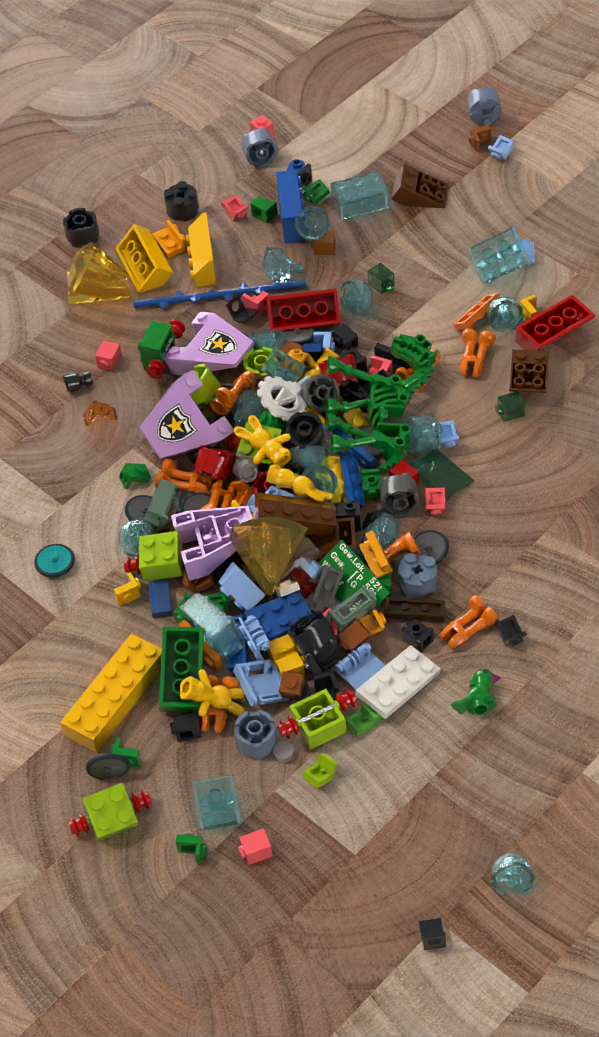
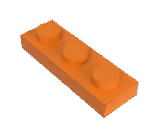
(475, 313)
(210, 656)

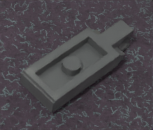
(326, 588)

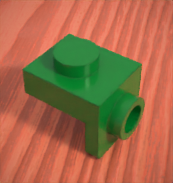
(315, 192)
(269, 420)
(133, 473)
(221, 600)
(131, 754)
(192, 844)

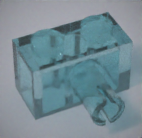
(279, 265)
(283, 366)
(248, 405)
(385, 528)

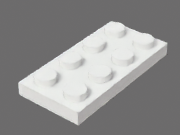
(397, 681)

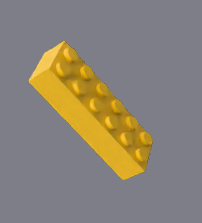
(113, 693)

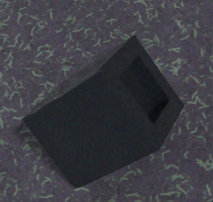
(328, 682)

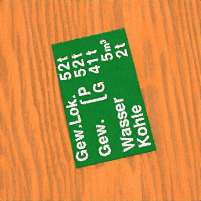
(355, 574)

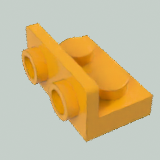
(170, 240)
(375, 555)

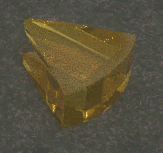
(95, 277)
(268, 548)

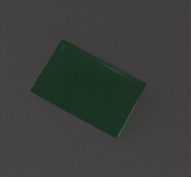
(441, 473)

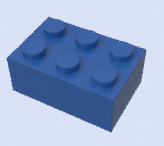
(279, 614)

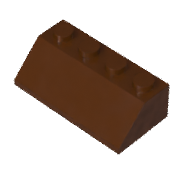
(316, 516)

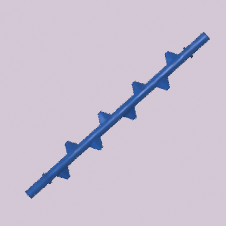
(211, 294)

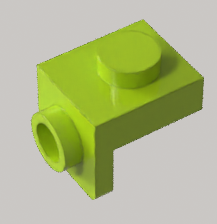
(321, 772)

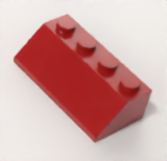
(303, 310)
(552, 323)

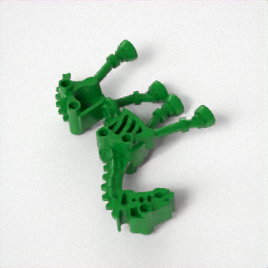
(386, 399)

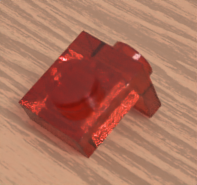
(304, 581)

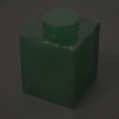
(381, 278)
(510, 406)

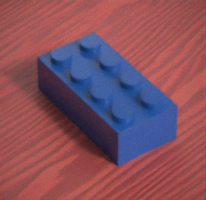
(290, 203)

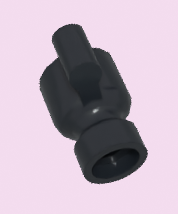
(75, 382)

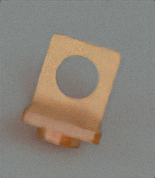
(99, 409)

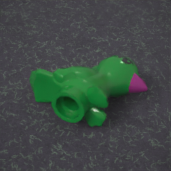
(479, 698)

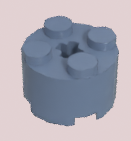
(484, 105)
(259, 147)
(417, 575)
(255, 734)

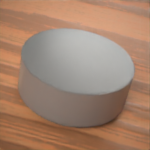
(283, 752)

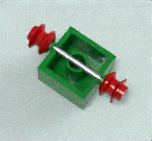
(156, 343)

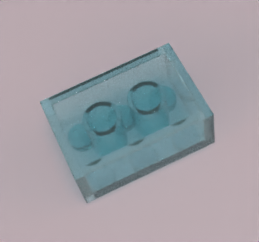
(359, 195)
(498, 255)
(218, 628)

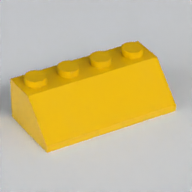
(201, 252)
(143, 259)

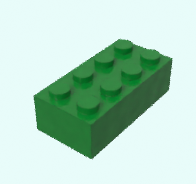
(179, 659)

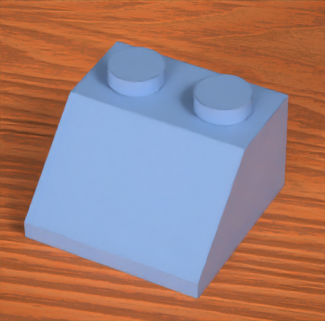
(240, 587)

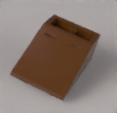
(419, 189)
(529, 371)
(343, 531)

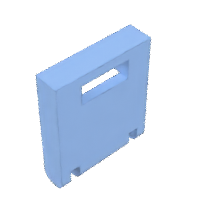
(259, 688)

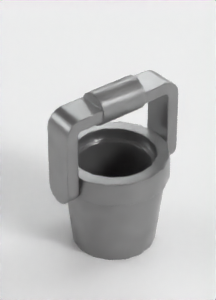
(245, 468)

